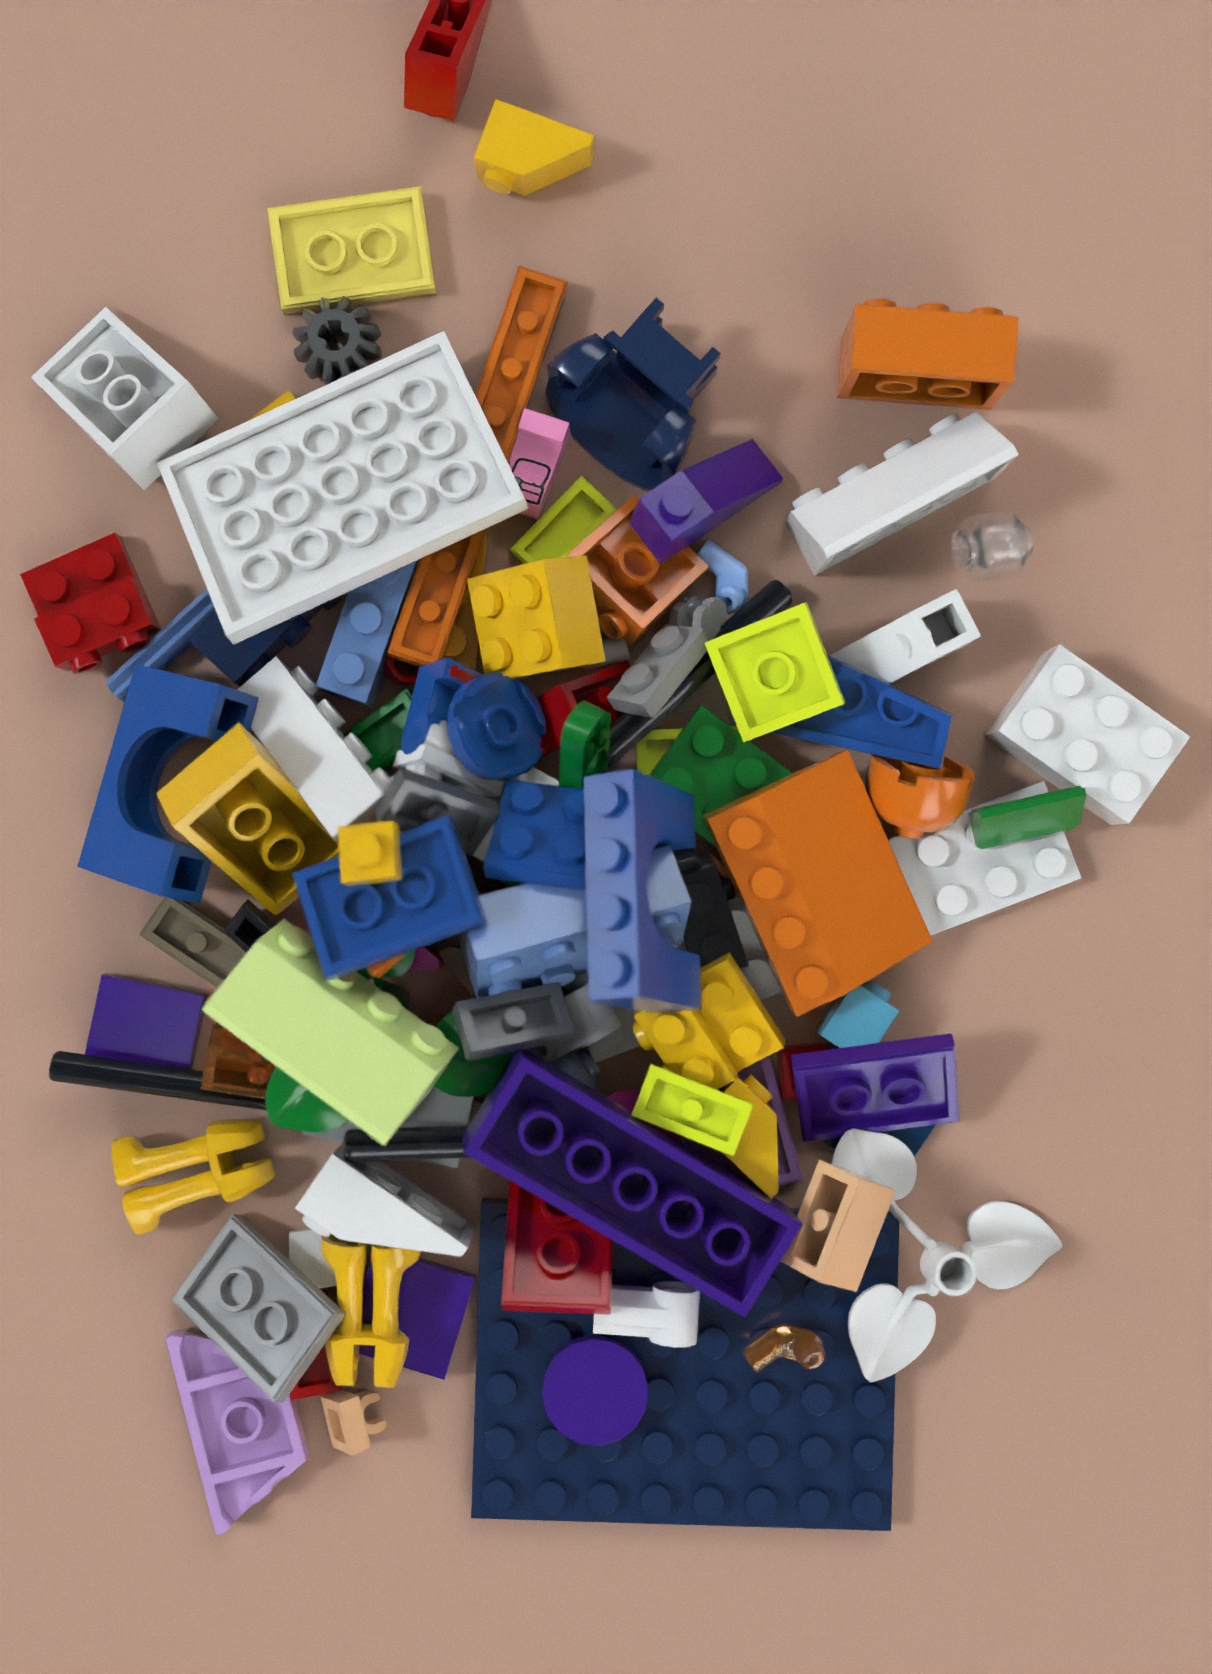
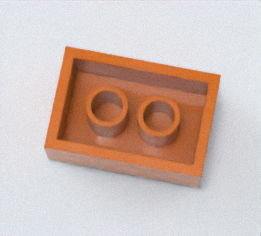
(927, 355)

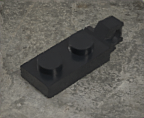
(710, 923)

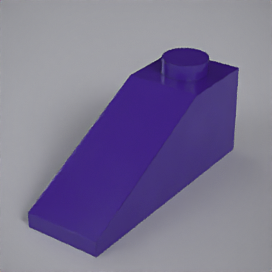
(702, 498)

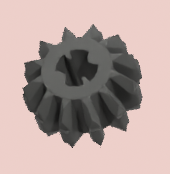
(326, 327)

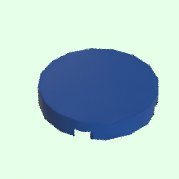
(496, 726)

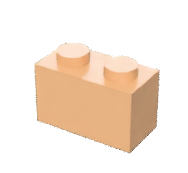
(839, 1226)

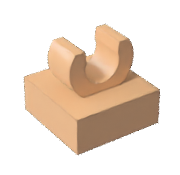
(346, 1420)

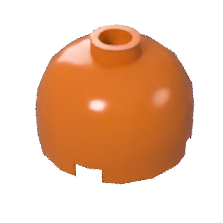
(917, 795)

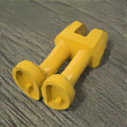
(147, 1203)
(390, 1343)

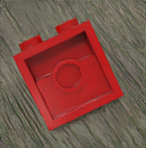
(90, 604)

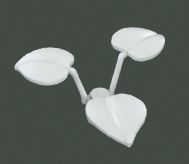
(1004, 1251)

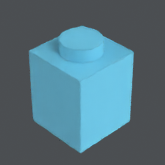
(858, 1016)

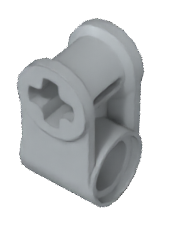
(590, 1021)

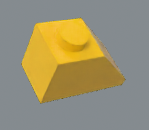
(528, 150)
(758, 1144)

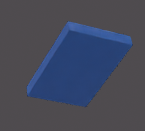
(386, 919)

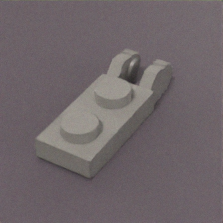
(669, 656)

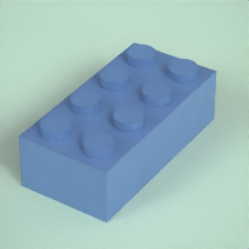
(541, 930)

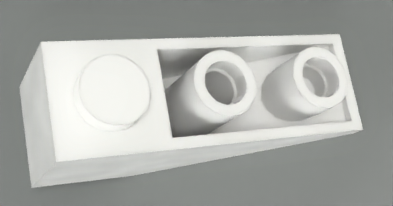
(913, 639)

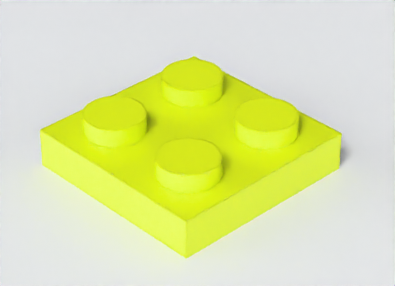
(775, 672)

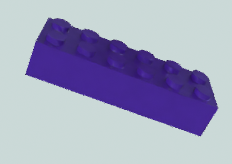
(630, 1181)

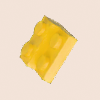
(721, 1036)

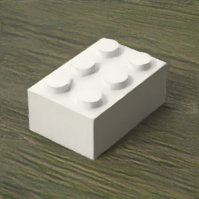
(1087, 734)

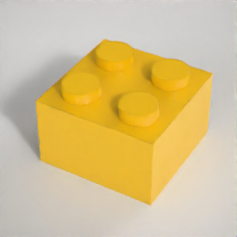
(537, 618)

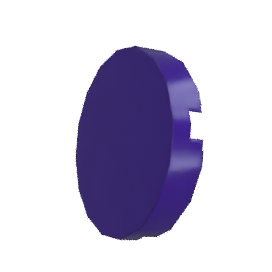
(595, 1390)

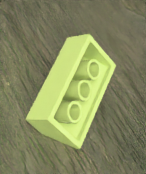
(331, 1035)

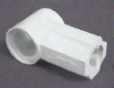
(662, 1312)

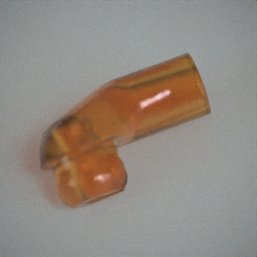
(786, 1342)

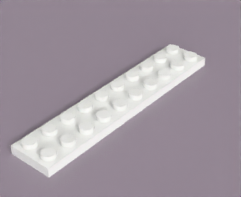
(948, 882)

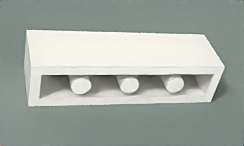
(312, 749)

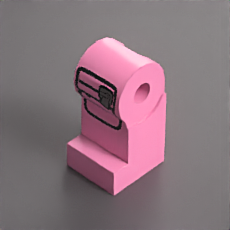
(538, 457)

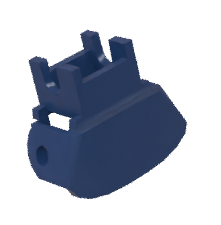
(631, 403)

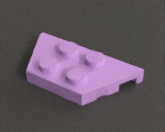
(235, 1429)

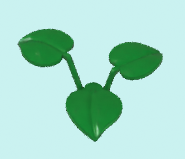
(297, 1108)

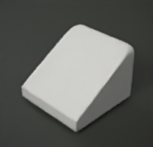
(307, 1257)

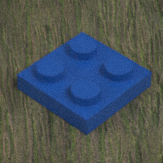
(539, 836)

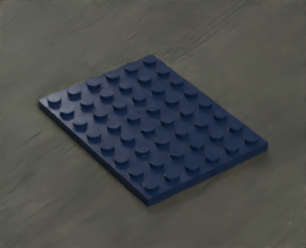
(714, 1432)

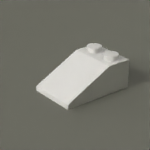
(125, 397)
(381, 1207)

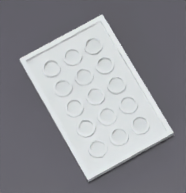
(340, 487)

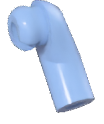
(730, 576)

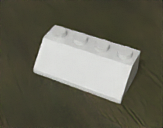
(897, 491)

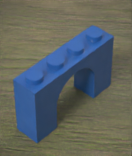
(125, 827)
(627, 957)

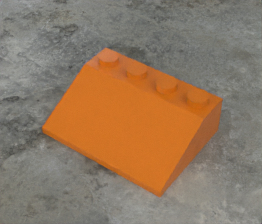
(818, 881)

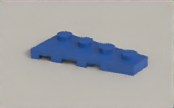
(876, 720)

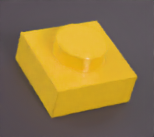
(369, 853)

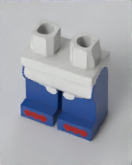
(425, 735)

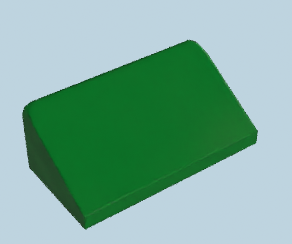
(1027, 817)

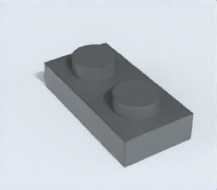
(418, 799)
(512, 1021)

